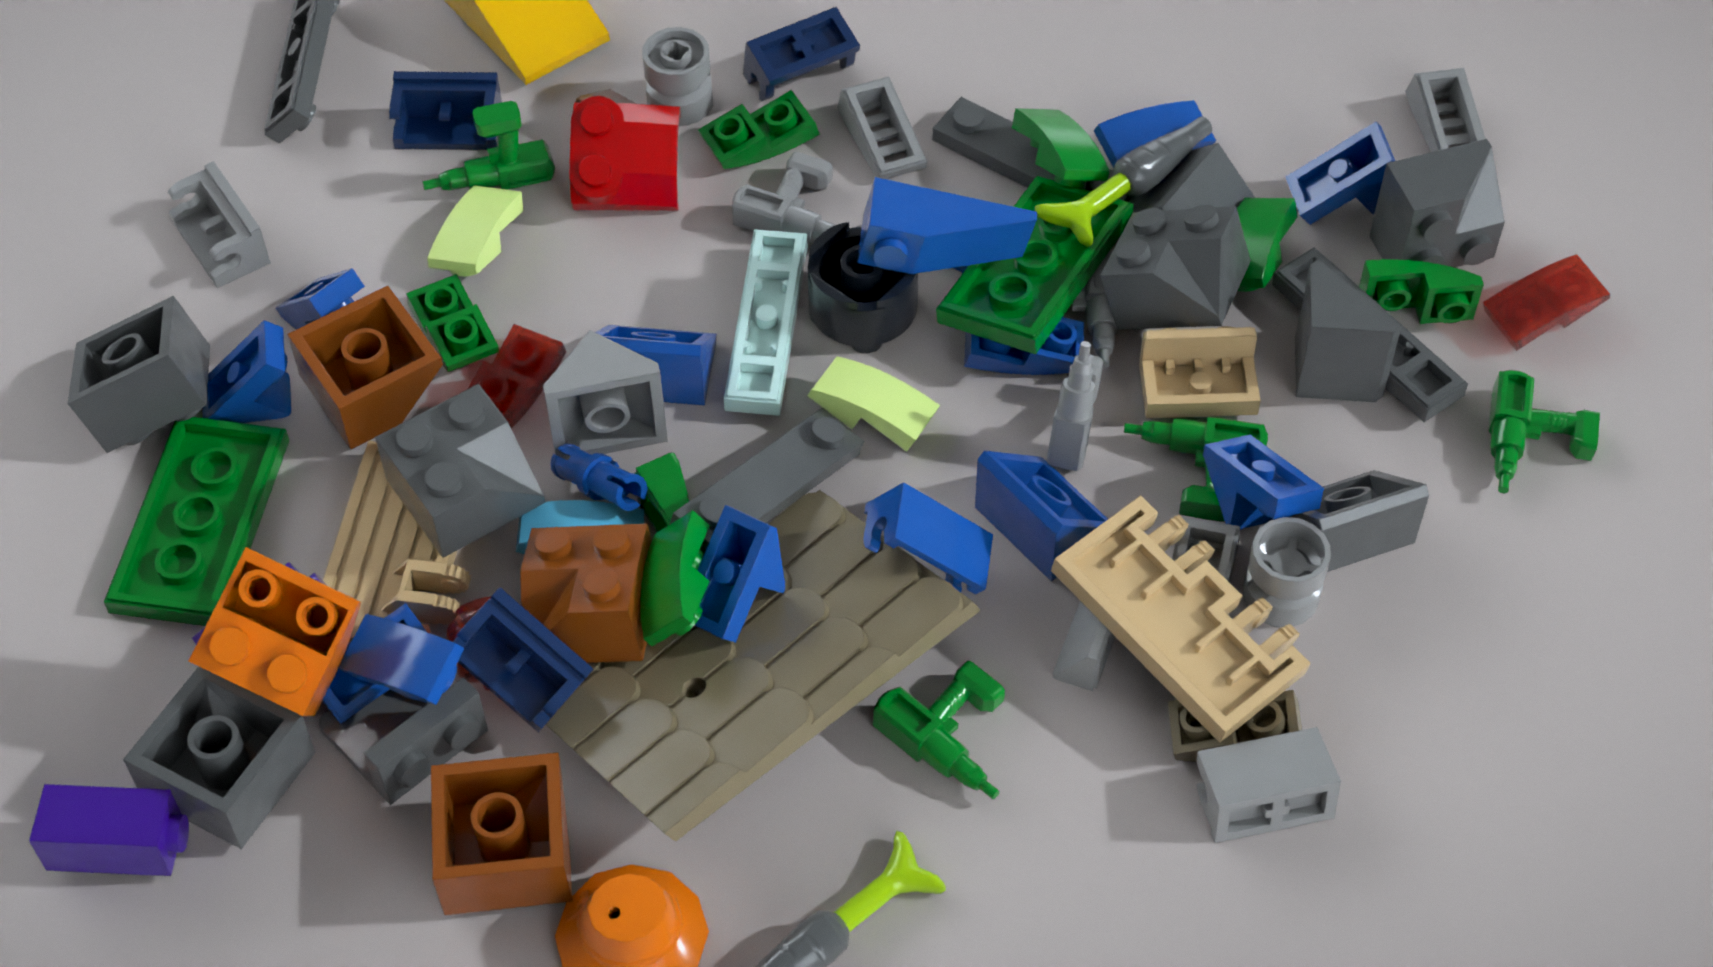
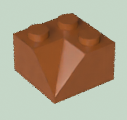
(365, 365)
(588, 587)
(500, 834)

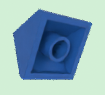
(682, 357)
(1033, 506)

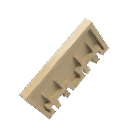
(387, 556)
(1179, 619)

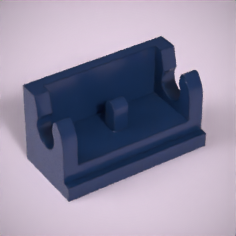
(799, 50)
(437, 109)
(520, 659)

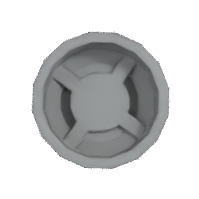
(678, 72)
(1287, 570)

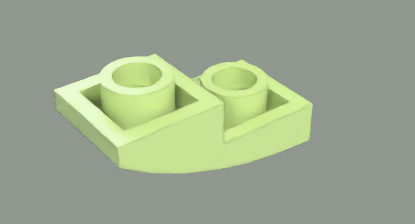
(472, 230)
(888, 404)

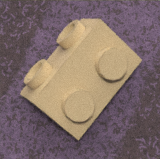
(1199, 372)

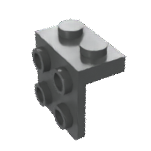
(401, 737)

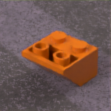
(277, 633)

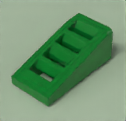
(664, 490)

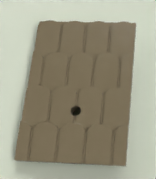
(721, 713)

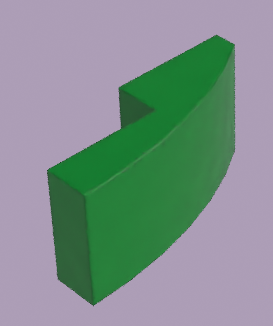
(749, 138)
(1062, 146)
(1264, 226)
(1434, 289)
(452, 323)
(670, 582)

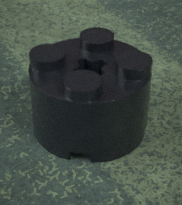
(856, 300)

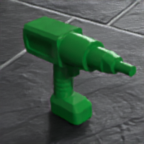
(506, 165)
(1515, 420)
(1190, 438)
(927, 731)

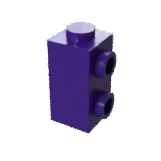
(108, 830)

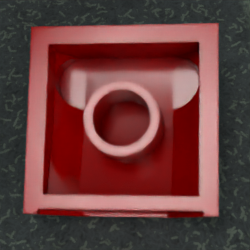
(623, 156)

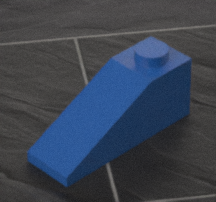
(935, 230)

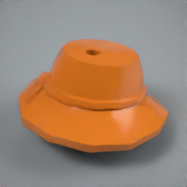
(656, 924)

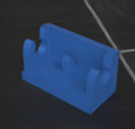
(931, 534)

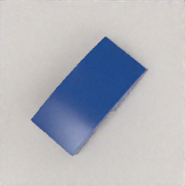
(1141, 126)
(1052, 358)
(402, 659)

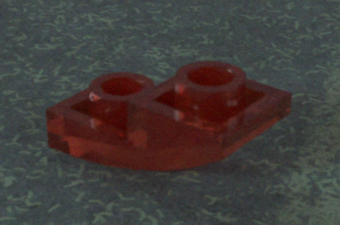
(1544, 299)
(519, 371)

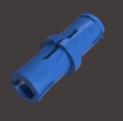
(599, 477)

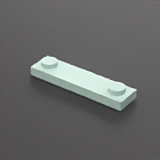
(766, 323)

